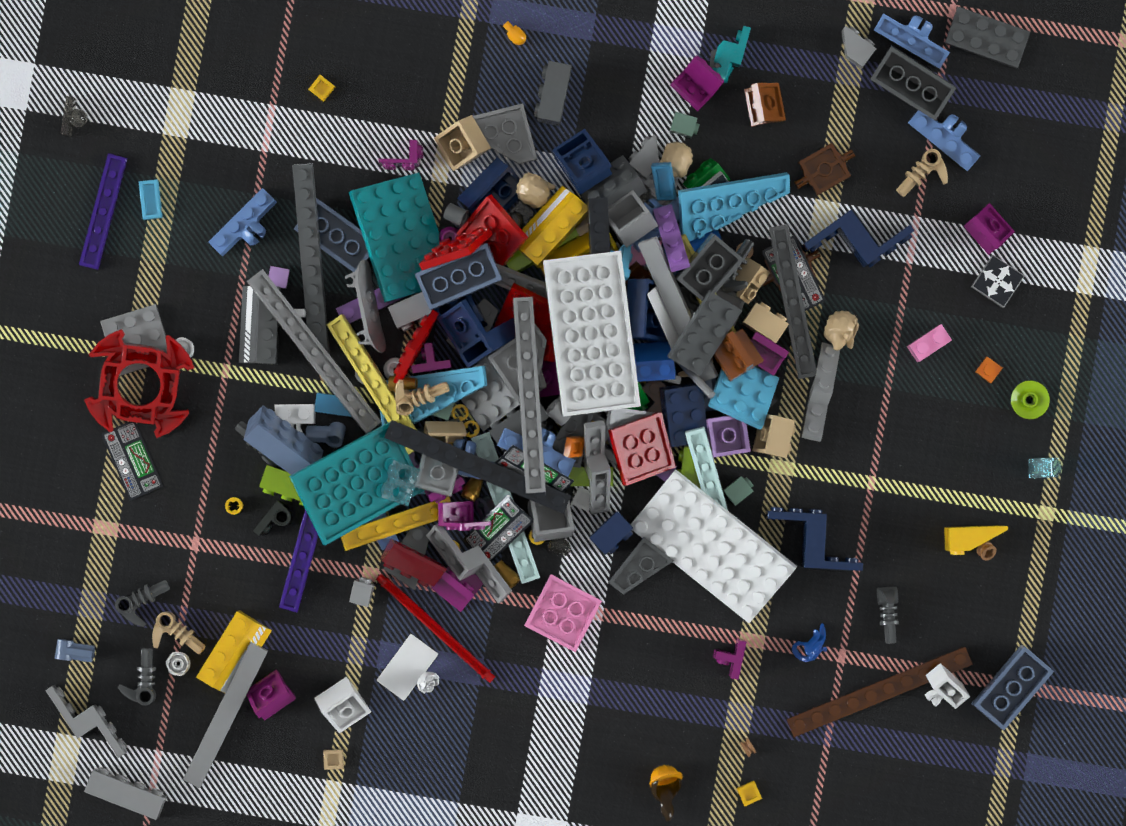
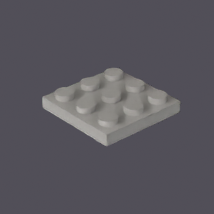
(140, 328)
(491, 401)

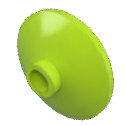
(1039, 396)

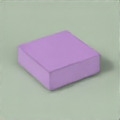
(279, 276)

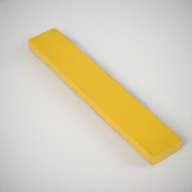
(392, 525)

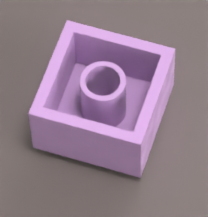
(727, 436)

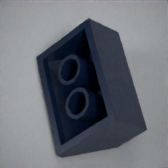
(495, 180)

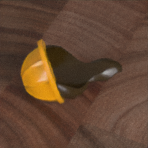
(665, 786)

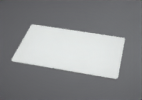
(407, 666)

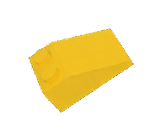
(967, 538)

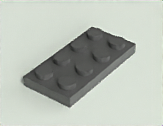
(987, 37)
(704, 333)

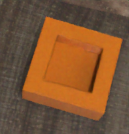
(988, 370)
(574, 446)

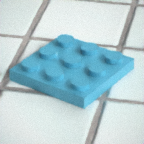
(746, 396)

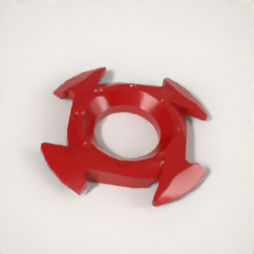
(166, 365)

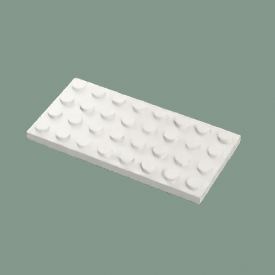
(591, 333)
(713, 546)

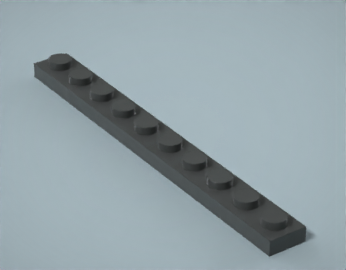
(310, 252)

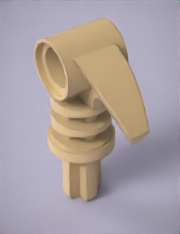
(922, 168)
(406, 399)
(180, 632)

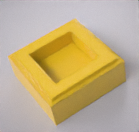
(321, 88)
(749, 793)

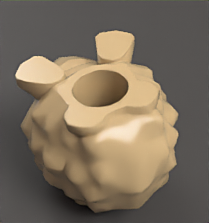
(679, 156)
(534, 190)
(841, 329)

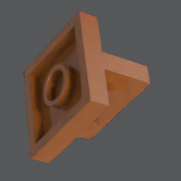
(764, 103)
(737, 355)

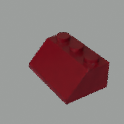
(412, 563)

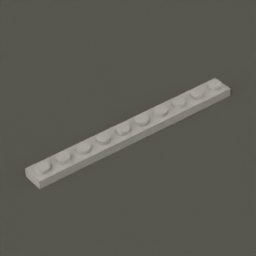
(313, 351)
(529, 395)

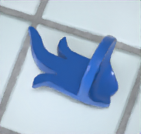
(812, 647)

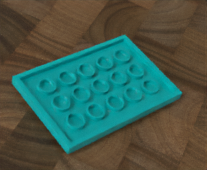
(396, 232)
(347, 484)

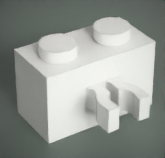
(296, 414)
(946, 687)

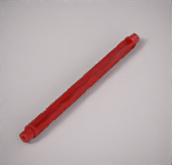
(435, 628)

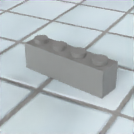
(125, 793)

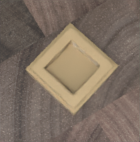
(333, 759)

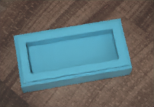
(150, 199)

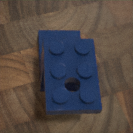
(582, 161)
(858, 239)
(473, 341)
(814, 539)

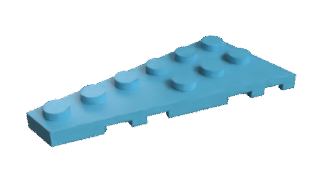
(723, 203)
(461, 384)

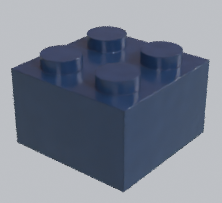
(611, 533)

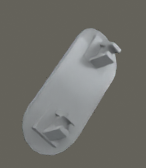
(368, 306)

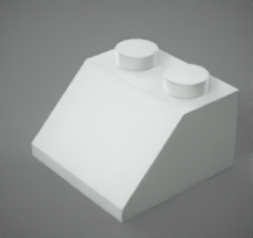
(342, 705)

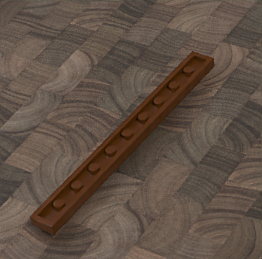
(875, 693)

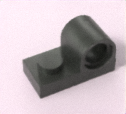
(264, 525)

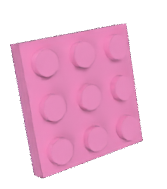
(563, 613)

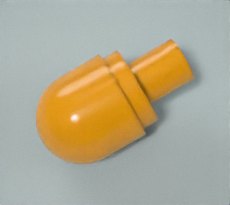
(515, 33)

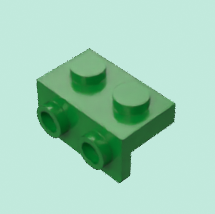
(703, 174)

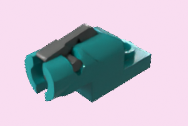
(729, 54)

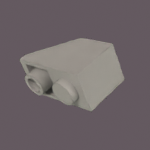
(856, 48)
(642, 160)
(362, 591)

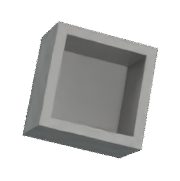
(630, 218)
(409, 311)
(549, 523)

